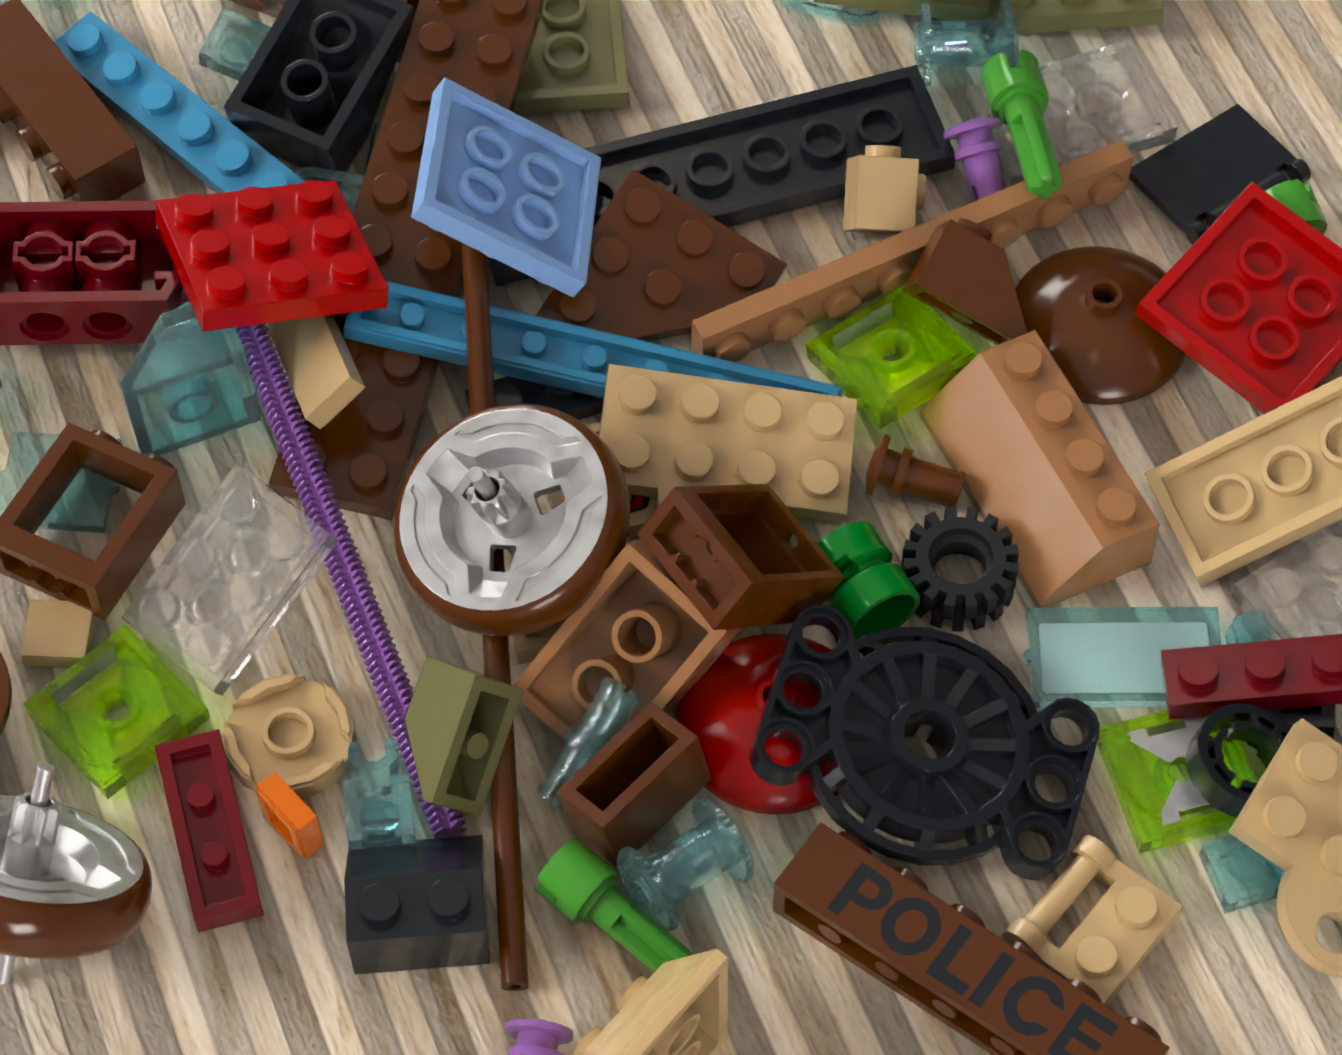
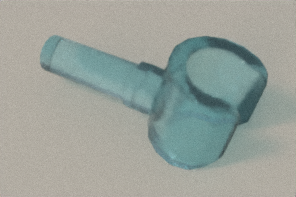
(1249, 627)

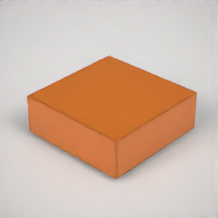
(289, 815)

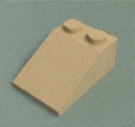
(670, 1013)

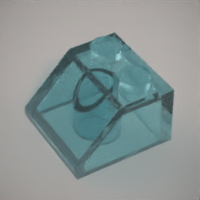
(187, 384)

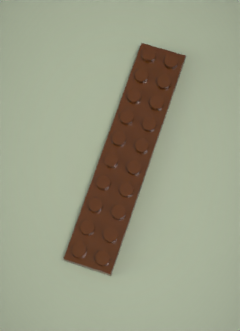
(374, 436)

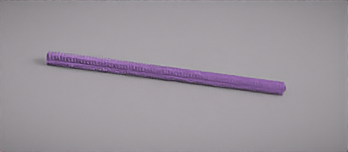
(342, 560)

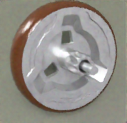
(503, 465)
(64, 879)

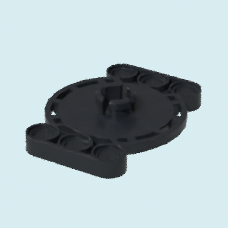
(982, 731)

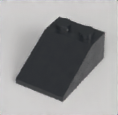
(320, 79)

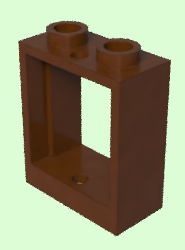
(736, 555)
(65, 573)

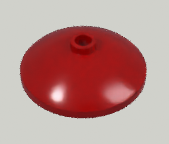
(725, 714)

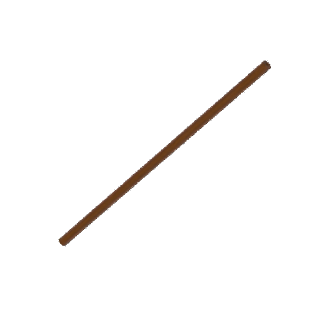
(497, 658)

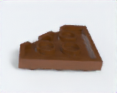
(660, 267)

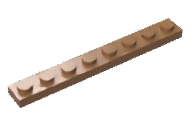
(886, 265)

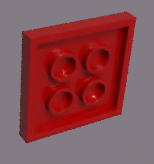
(270, 254)
(1255, 302)

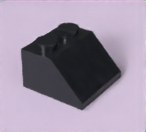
(417, 905)

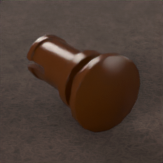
(912, 476)

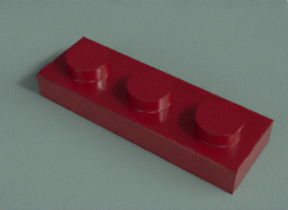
(1255, 673)
(208, 831)

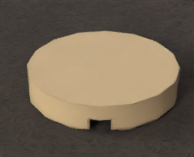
(289, 729)

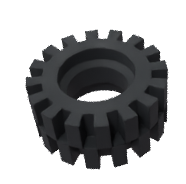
(969, 538)

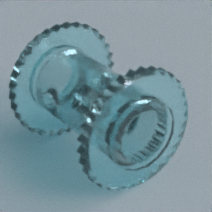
(963, 41)
(686, 864)

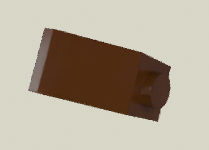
(968, 281)

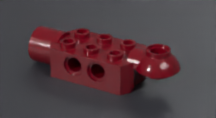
(83, 272)

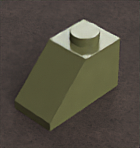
(458, 733)

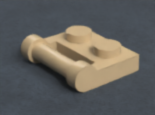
(1113, 934)

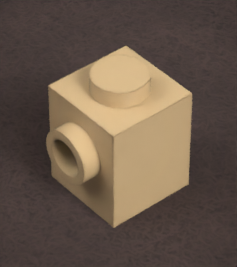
(882, 191)

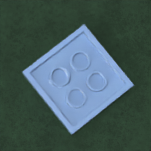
(507, 188)

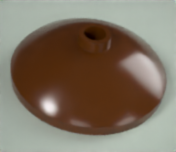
(1098, 345)

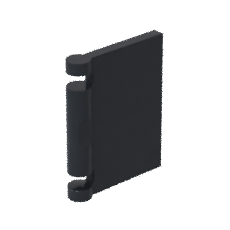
(1212, 167)

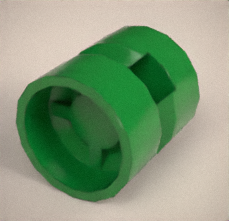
(874, 589)

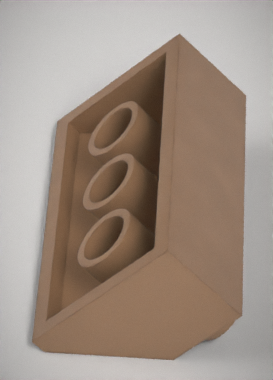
(1041, 470)

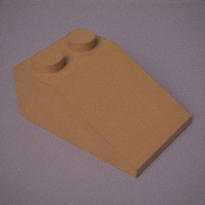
(629, 630)

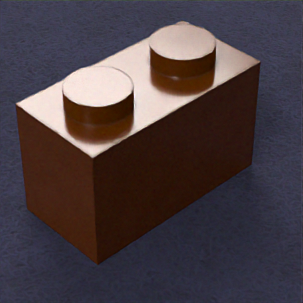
(634, 783)

